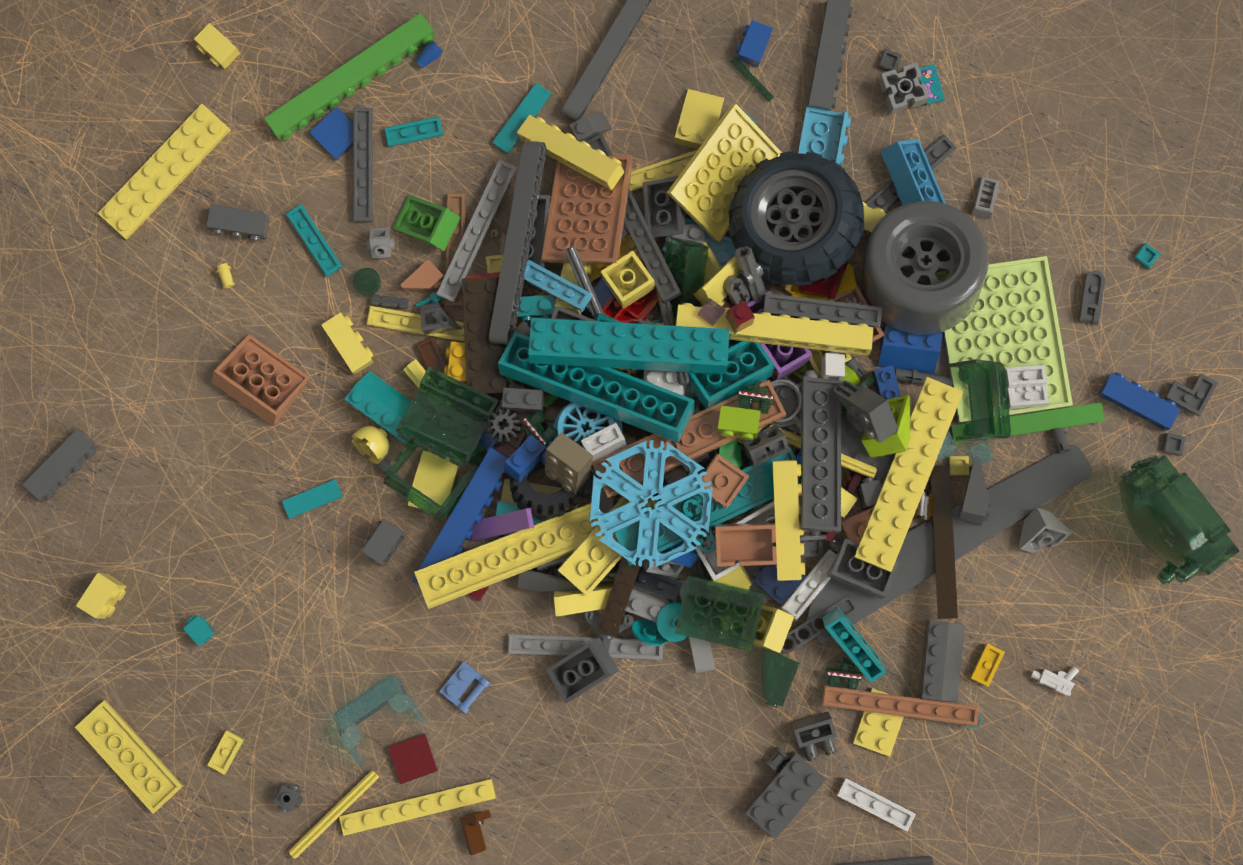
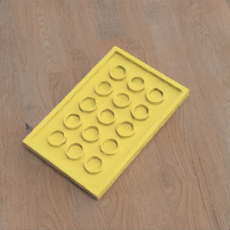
(718, 167)

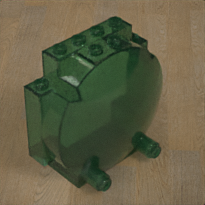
(1174, 520)

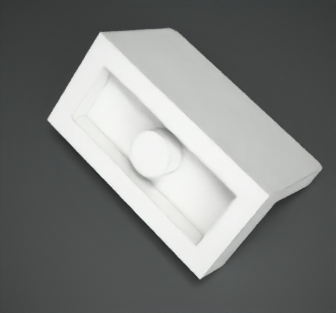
(604, 442)

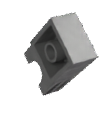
(866, 411)

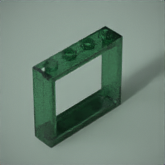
(418, 498)

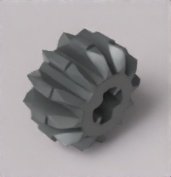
(507, 430)

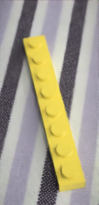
(417, 807)

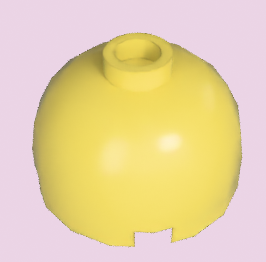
(371, 442)

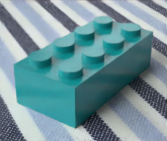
(745, 366)

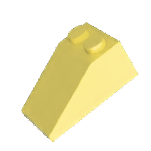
(698, 118)
(434, 477)

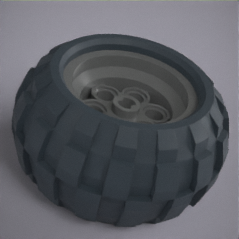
(799, 178)

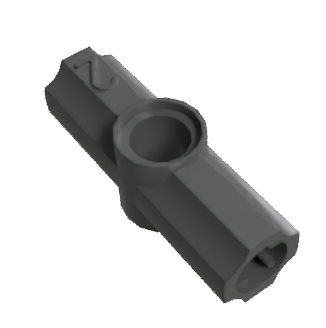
(750, 273)

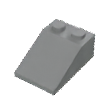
(646, 604)

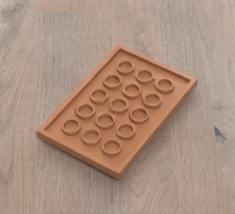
(586, 216)

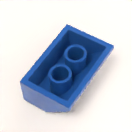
(909, 350)

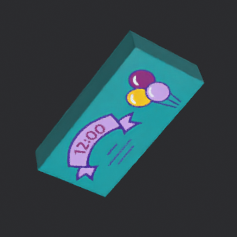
(932, 83)

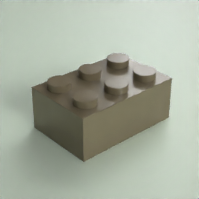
(568, 463)

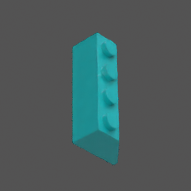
(379, 402)

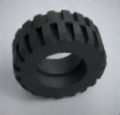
(542, 504)

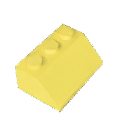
(714, 286)

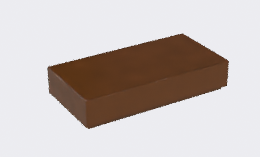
(431, 354)

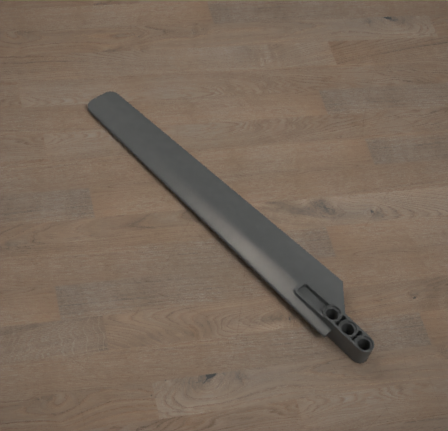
(1010, 503)

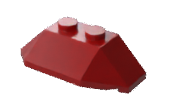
(638, 309)

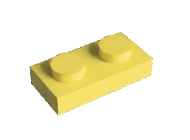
(226, 752)

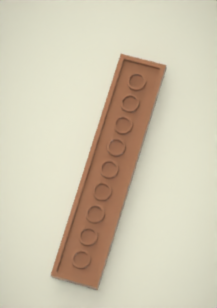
(698, 438)

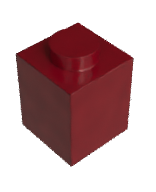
(740, 317)

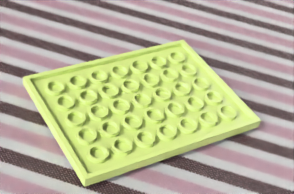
(1014, 326)

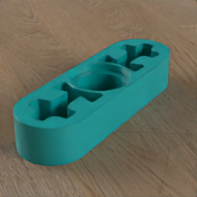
(710, 536)

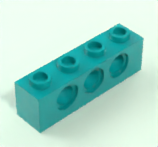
(854, 644)

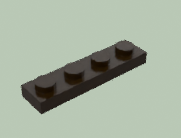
(619, 598)

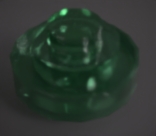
(367, 281)

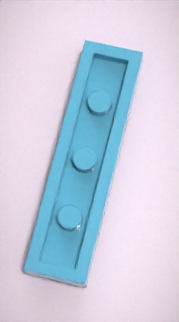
(556, 286)

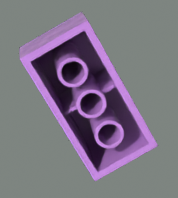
(784, 357)

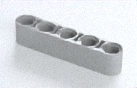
(700, 649)

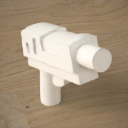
(1060, 683)

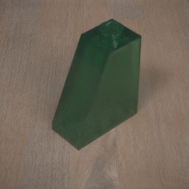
(776, 676)

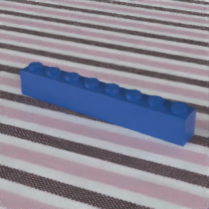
(468, 509)

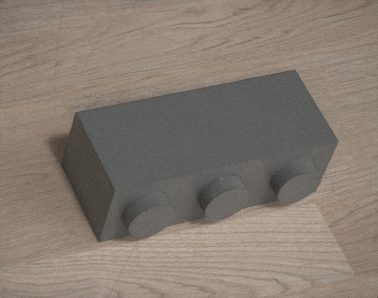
(238, 222)

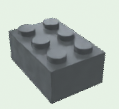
(859, 573)
(582, 670)

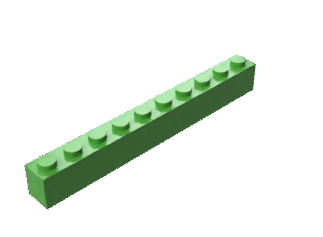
(350, 77)

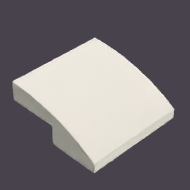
(1027, 386)

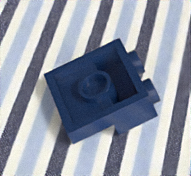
(778, 590)

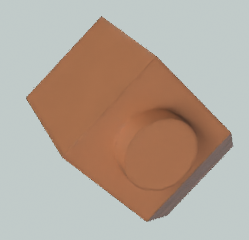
(424, 279)

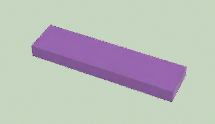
(503, 524)

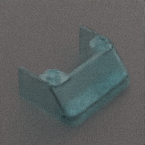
(388, 691)

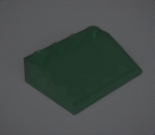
(719, 613)

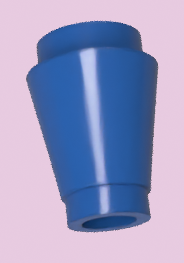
(429, 54)

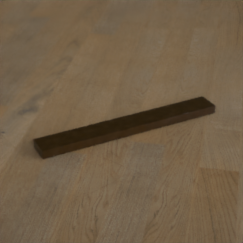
(944, 543)

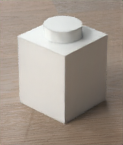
(833, 366)

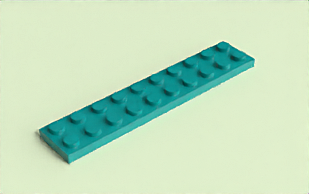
(755, 491)

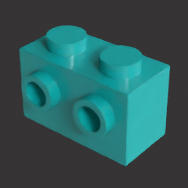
(536, 306)

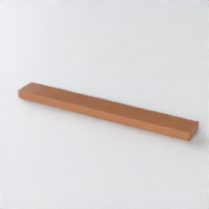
(900, 705)

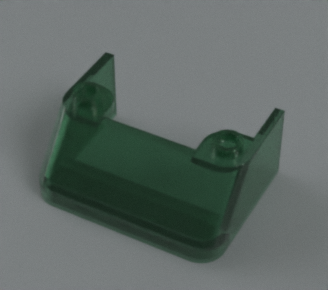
(987, 400)

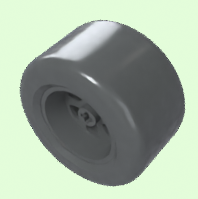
(929, 231)

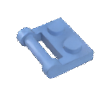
(460, 682)

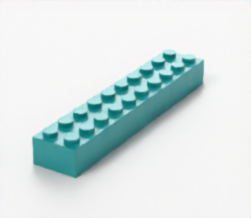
(628, 346)
(602, 391)

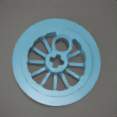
(566, 414)

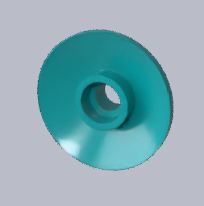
(665, 622)
(647, 632)

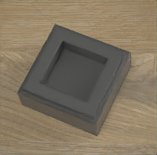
(889, 60)
(1173, 444)

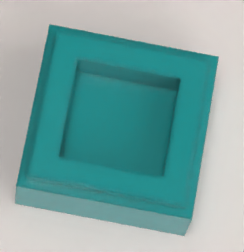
(1146, 255)

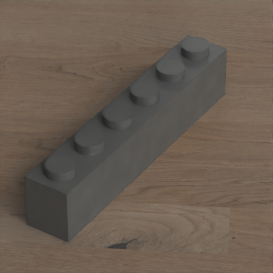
(829, 54)

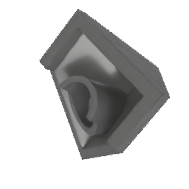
(436, 320)

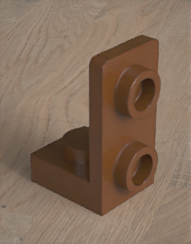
(472, 830)

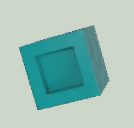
(199, 630)

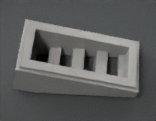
(983, 209)

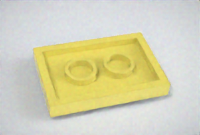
(878, 730)

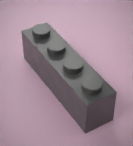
(61, 465)

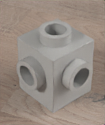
(380, 243)

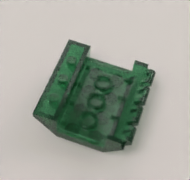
(446, 417)

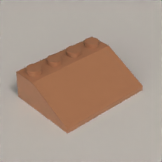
(260, 379)

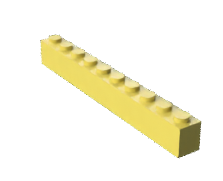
(789, 331)

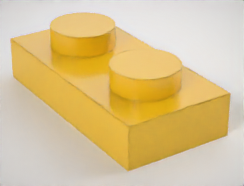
(987, 664)

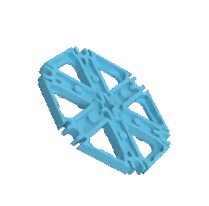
(666, 514)

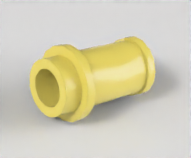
(225, 275)

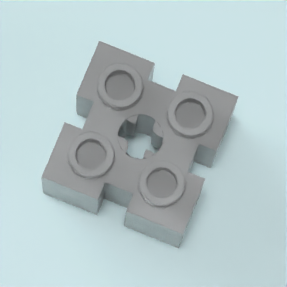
(907, 78)

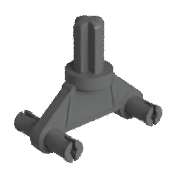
(595, 620)

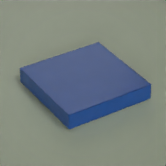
(334, 133)

